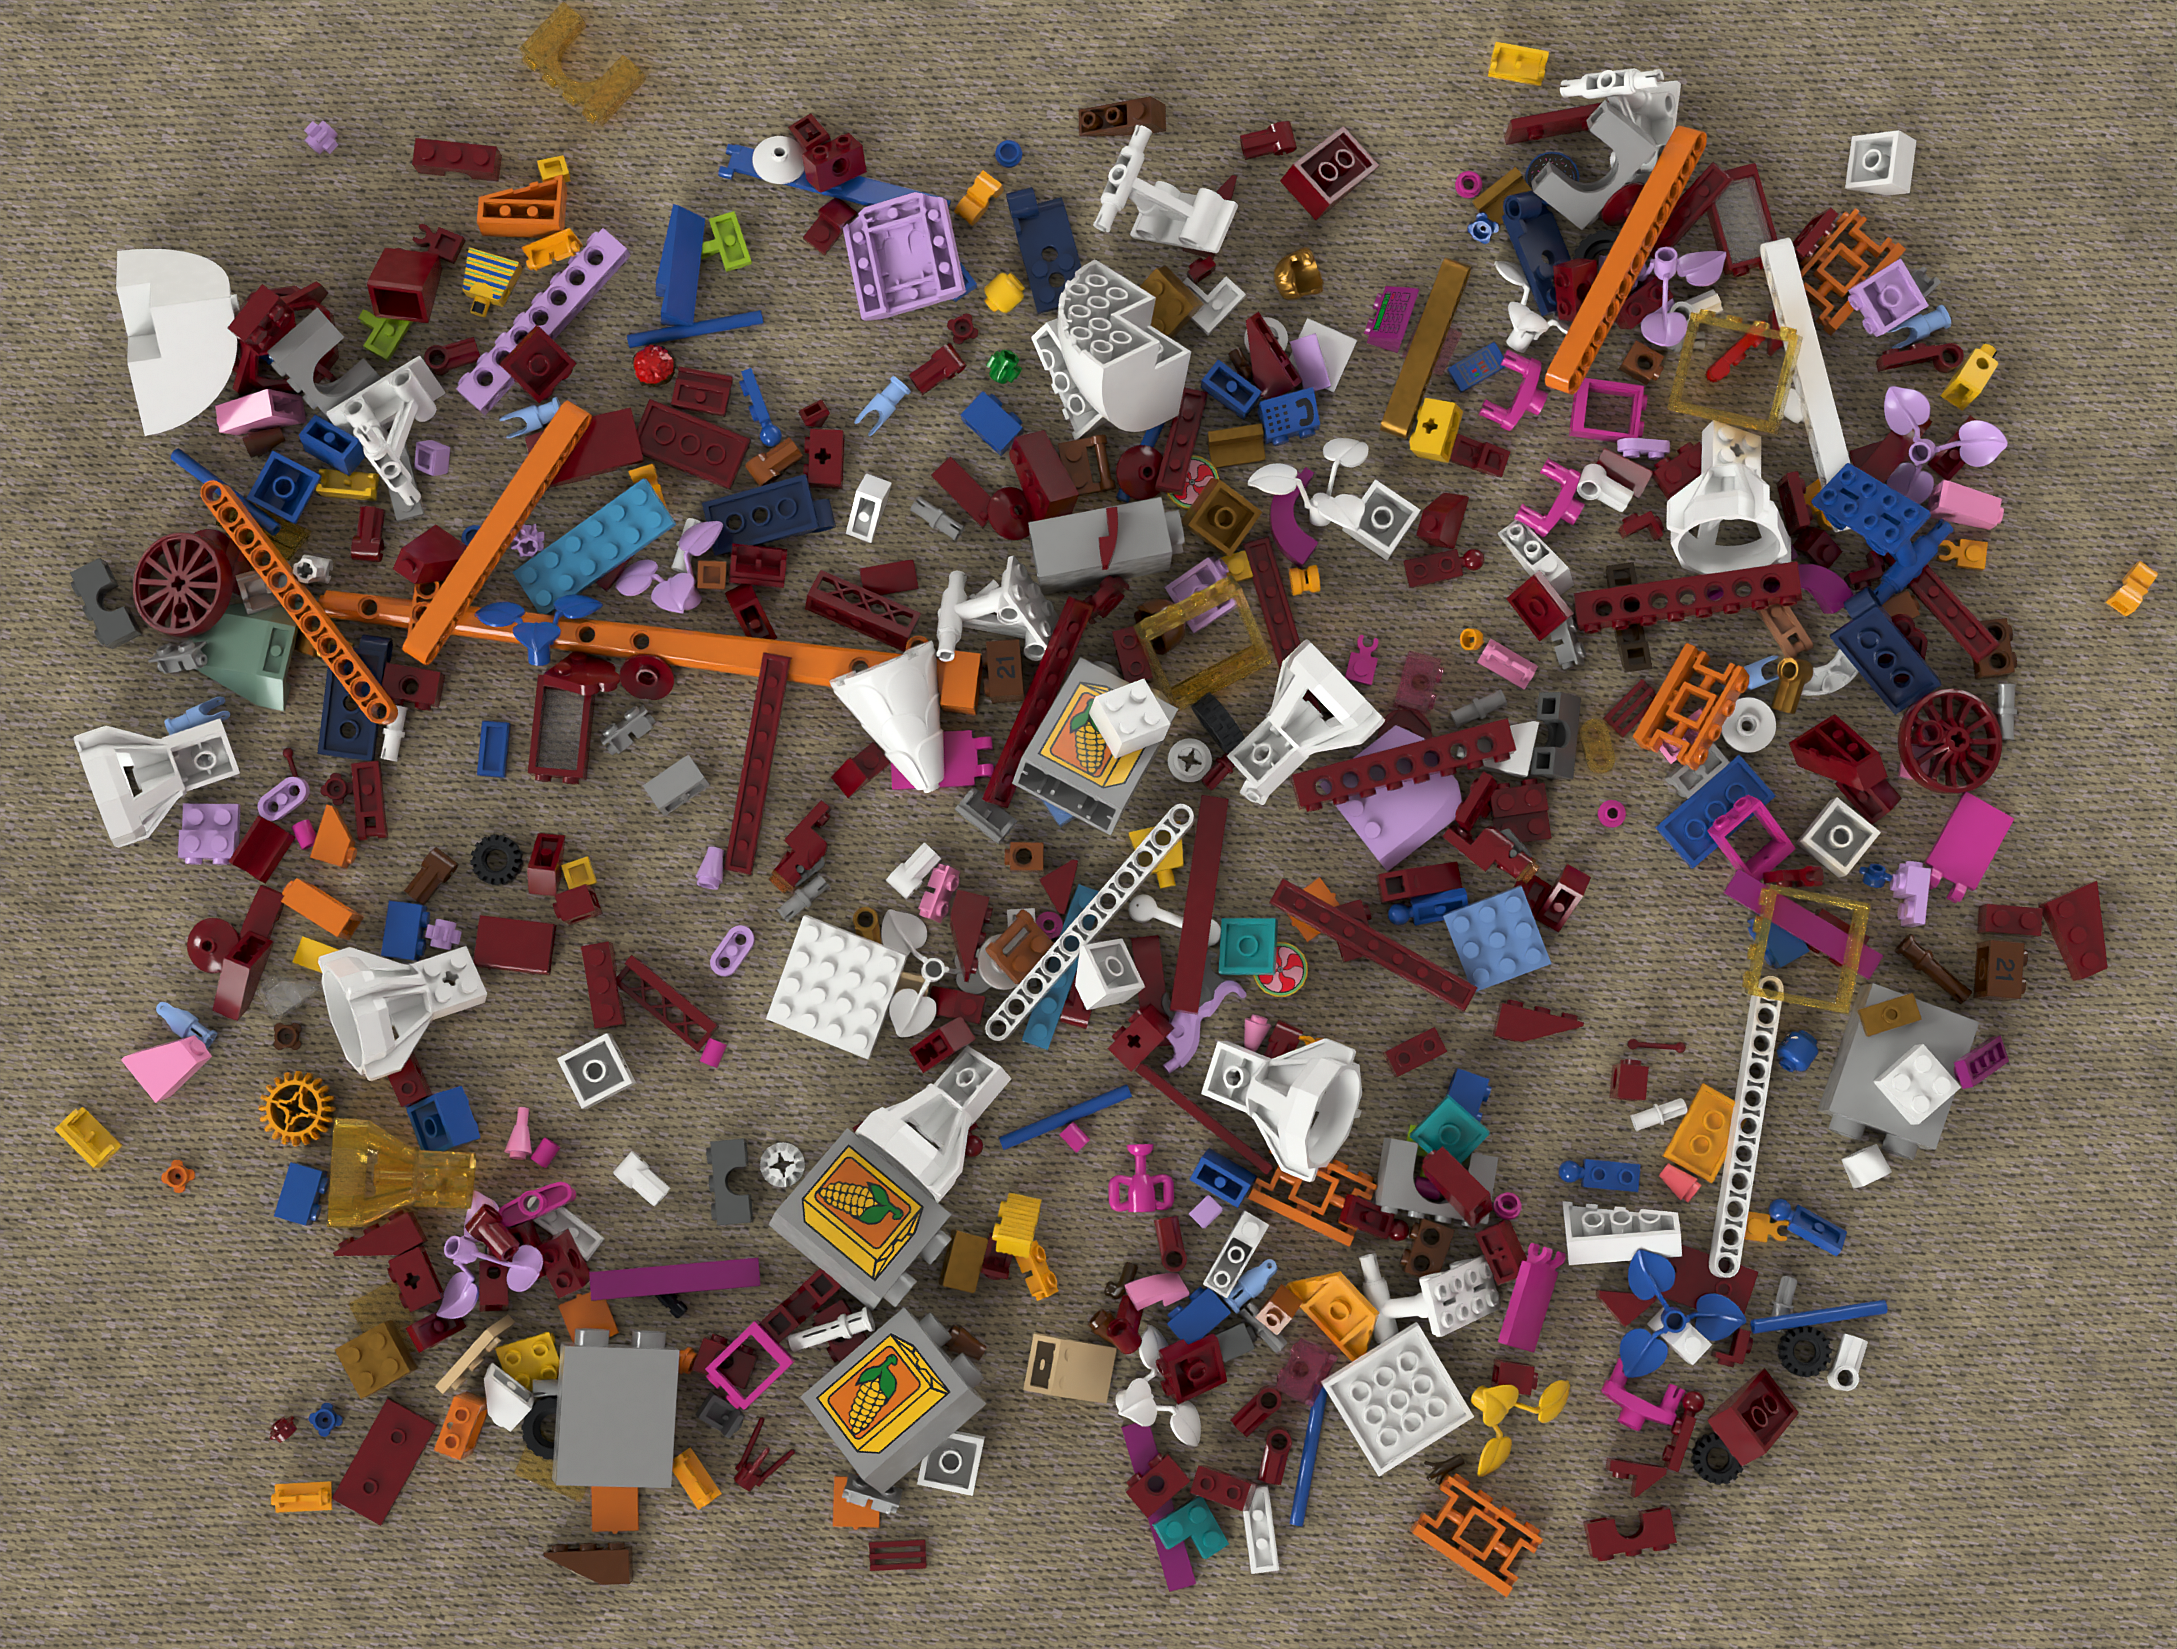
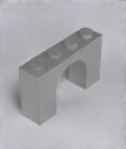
(1583, 201)
(300, 352)
(1397, 1187)

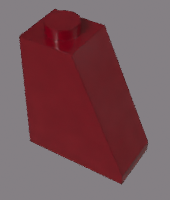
(429, 556)
(241, 975)
(1457, 1186)

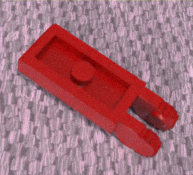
(1733, 355)

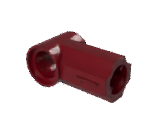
(1273, 140)
(455, 354)
(941, 366)
(369, 541)
(1074, 1010)
(1283, 1040)
(487, 1228)
(1170, 1240)
(1124, 1329)
(1255, 1412)
(1274, 1458)

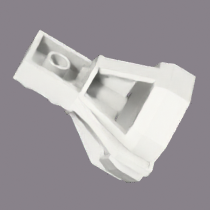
(1726, 490)
(1296, 727)
(161, 768)
(374, 994)
(1285, 1096)
(942, 1116)

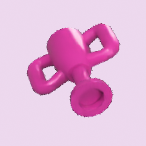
(1141, 1186)

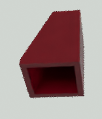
(405, 284)

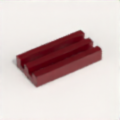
(1615, 725)
(892, 1555)

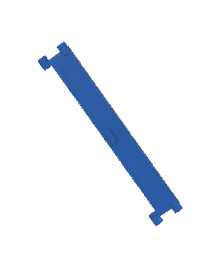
(856, 190)

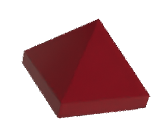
(814, 414)

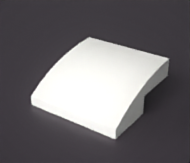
(1335, 349)

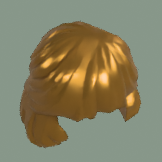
(1298, 275)

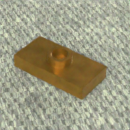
(1889, 1014)

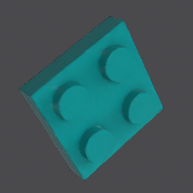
(1248, 946)
(1452, 1128)

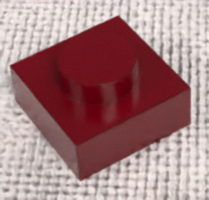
(1201, 269)

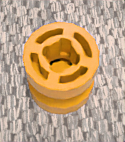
(1298, 580)

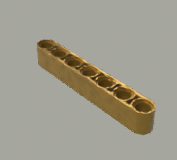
(1425, 348)

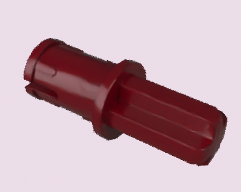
(1218, 772)

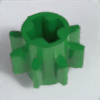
(1004, 366)

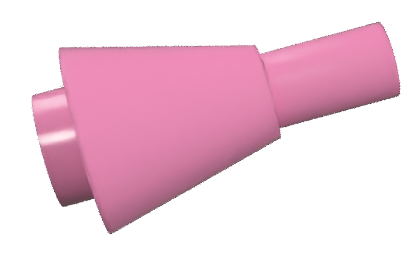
(1255, 1031)
(519, 1142)

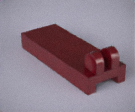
(963, 490)

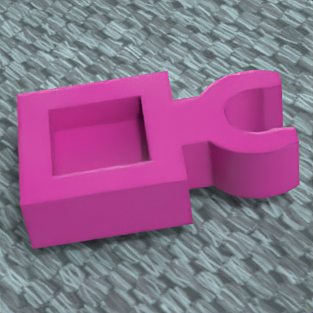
(1362, 666)

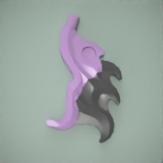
(1187, 1026)

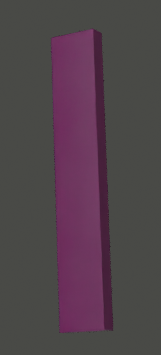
(1801, 923)
(674, 1279)
(1174, 1560)

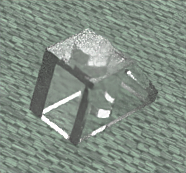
(286, 994)

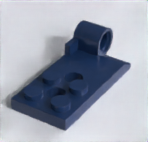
(1041, 228)
(1533, 235)
(788, 508)
(1875, 634)
(362, 746)

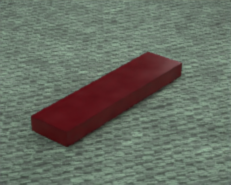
(1693, 205)
(1181, 442)

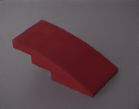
(604, 447)

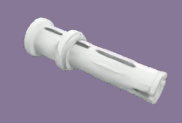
(844, 1326)

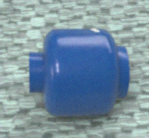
(1797, 1051)

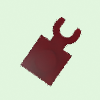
(443, 243)

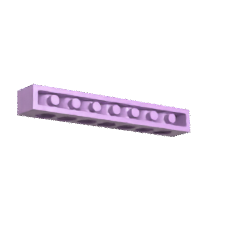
(559, 317)

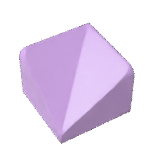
(432, 457)
(1206, 1211)

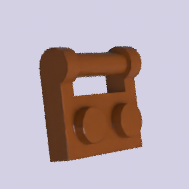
(1076, 462)
(1025, 953)

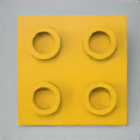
(530, 1359)

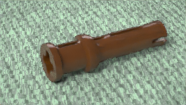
(1924, 961)

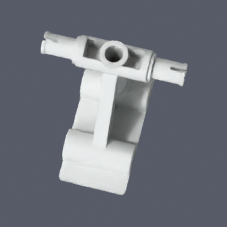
(1638, 97)
(1164, 211)
(387, 404)
(1019, 609)
(1447, 1297)

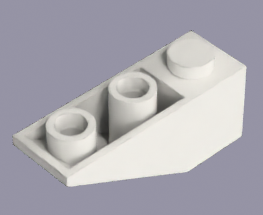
(1536, 555)
(1235, 1253)

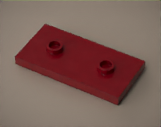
(1549, 124)
(691, 444)
(1695, 1280)
(384, 1461)

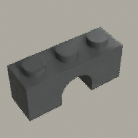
(92, 584)
(1561, 716)
(728, 1206)

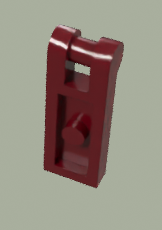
(369, 799)

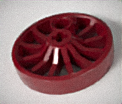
(183, 585)
(1950, 741)

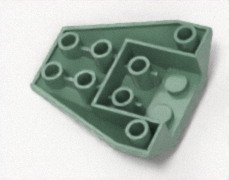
(252, 653)

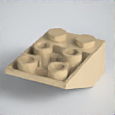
(1069, 1368)

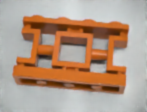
(1826, 255)
(1675, 694)
(1304, 1209)
(1465, 1552)

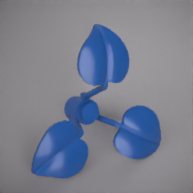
(537, 636)
(1649, 1276)

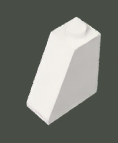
(1518, 766)

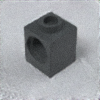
(1236, 1341)

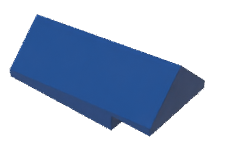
(680, 267)

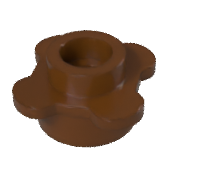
(280, 1033)

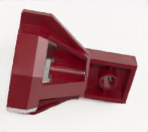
(263, 322)

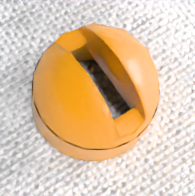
(1470, 633)

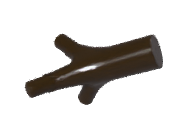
(1443, 1468)

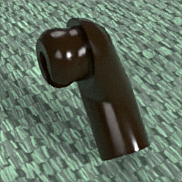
(1127, 1276)

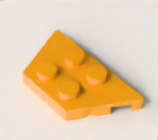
(1338, 1311)

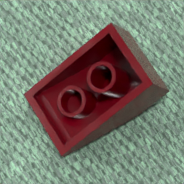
(1328, 173)
(1753, 1418)

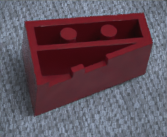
(1042, 477)
(1838, 754)
(2078, 929)

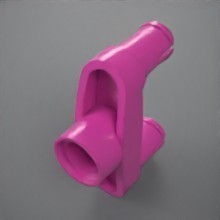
(1527, 396)
(1564, 507)
(550, 1198)
(1635, 1409)

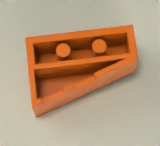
(524, 212)

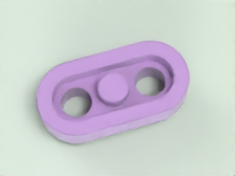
(1635, 447)
(284, 797)
(731, 950)

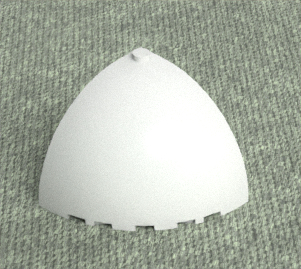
(176, 332)
(1114, 353)

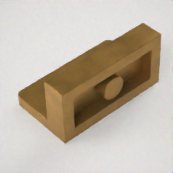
(1492, 199)
(1236, 445)
(963, 1261)

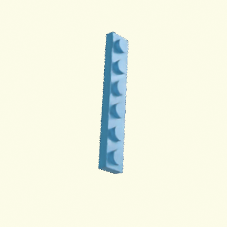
(1048, 1011)

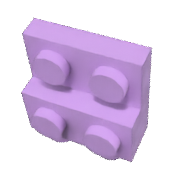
(1887, 298)
(1197, 579)
(209, 833)
(1912, 885)

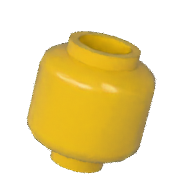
(1004, 292)

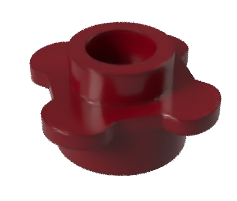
(962, 321)
(329, 789)
(282, 1429)

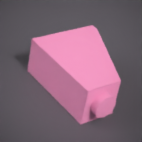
(260, 412)
(1964, 506)
(167, 1066)

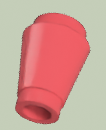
(1680, 1182)

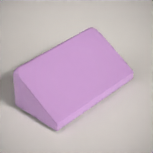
(1310, 362)

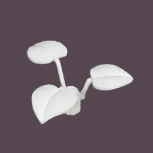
(1525, 322)
(1343, 509)
(908, 1009)
(1138, 1401)

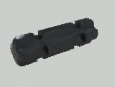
(677, 1307)

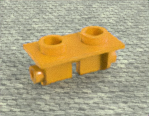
(557, 246)
(1043, 1281)
(695, 1478)
(302, 1496)

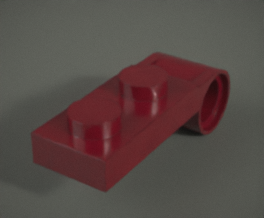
(1919, 354)

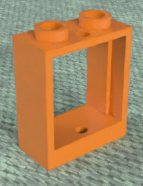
(321, 908)
(468, 1417)

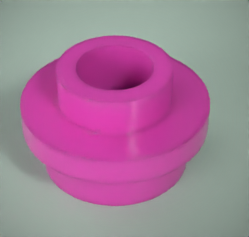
(1472, 177)
(1605, 819)
(1058, 924)
(1507, 1199)

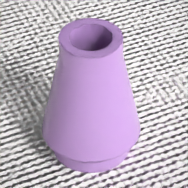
(711, 870)

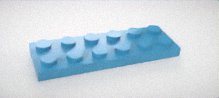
(595, 547)

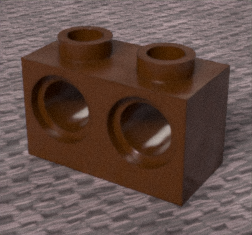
(2003, 652)
(1434, 1252)

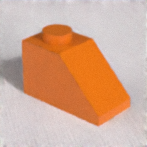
(334, 841)

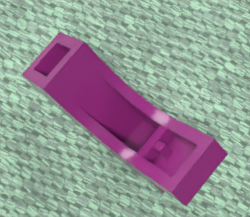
(1286, 533)
(1823, 585)

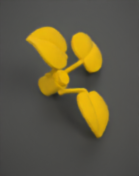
(1496, 1403)

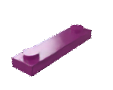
(1980, 1062)

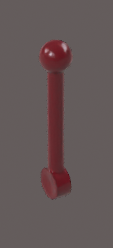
(288, 753)
(1634, 1044)

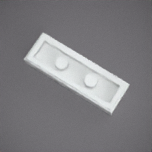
(561, 1219)
(1261, 1533)

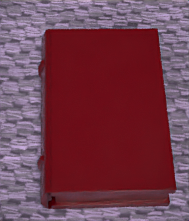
(514, 945)

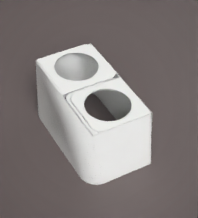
(1866, 1166)

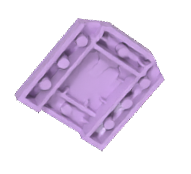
(903, 256)
(1404, 818)

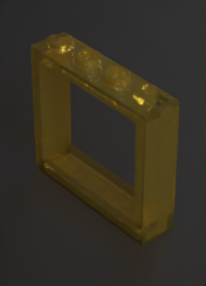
(1758, 328)
(1220, 674)
(1851, 957)

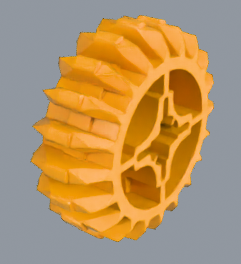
(291, 1120)

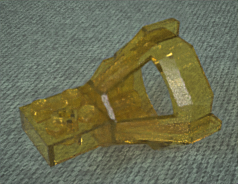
(400, 1175)

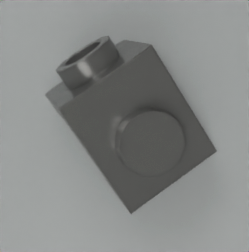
(720, 1414)

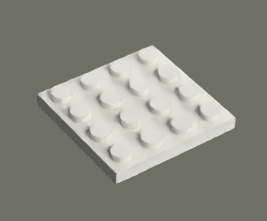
(837, 986)
(1397, 1399)

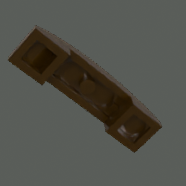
(1631, 642)

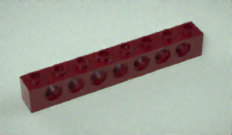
(1700, 586)
(1496, 732)

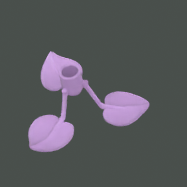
(1700, 270)
(1908, 409)
(679, 591)
(461, 1292)

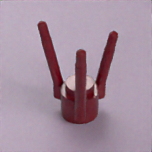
(749, 1474)

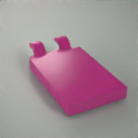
(959, 761)
(1967, 845)
(1530, 1298)

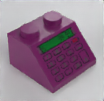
(1392, 317)

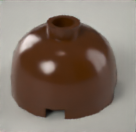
(1168, 640)

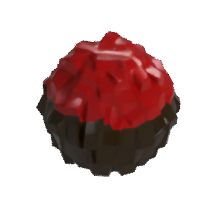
(654, 366)

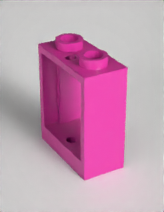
(1639, 404)
(1769, 855)
(776, 1350)

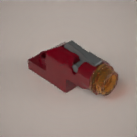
(1494, 847)
(806, 852)

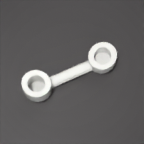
(1148, 909)

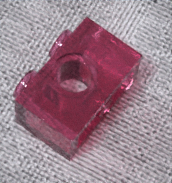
(1418, 666)
(1319, 1367)

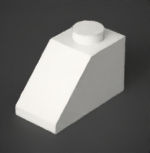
(868, 507)
(1687, 1344)
(506, 1398)

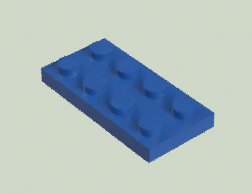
(1688, 824)

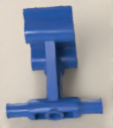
(1885, 522)

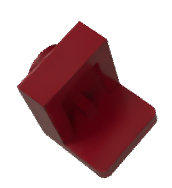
(1637, 523)
(1817, 547)
(1863, 578)
(995, 1263)
(1740, 1346)

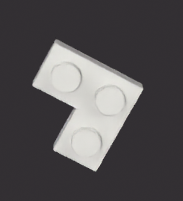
(1217, 303)

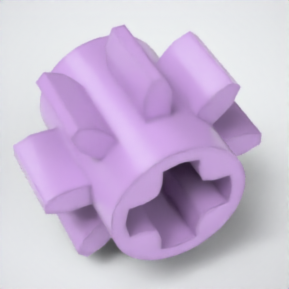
(321, 137)
(528, 541)
(443, 934)

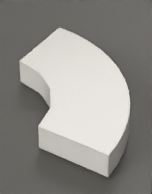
(1830, 676)

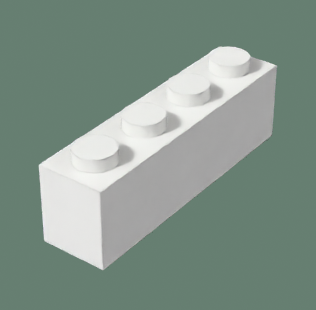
(1077, 408)
(1617, 1234)

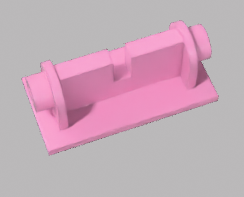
(1507, 664)
(945, 882)

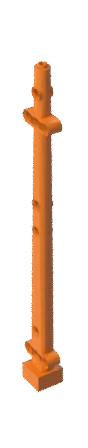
(810, 663)

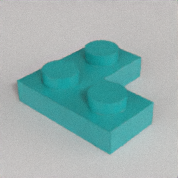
(1192, 1520)

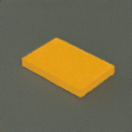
(1703, 1134)

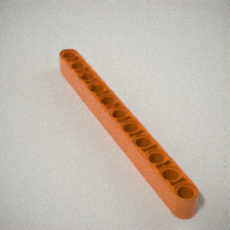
(1625, 259)
(497, 533)
(287, 596)

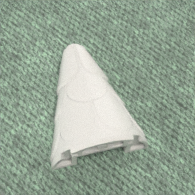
(901, 712)

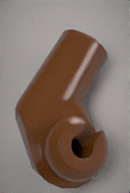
(1241, 365)

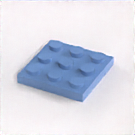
(1497, 938)

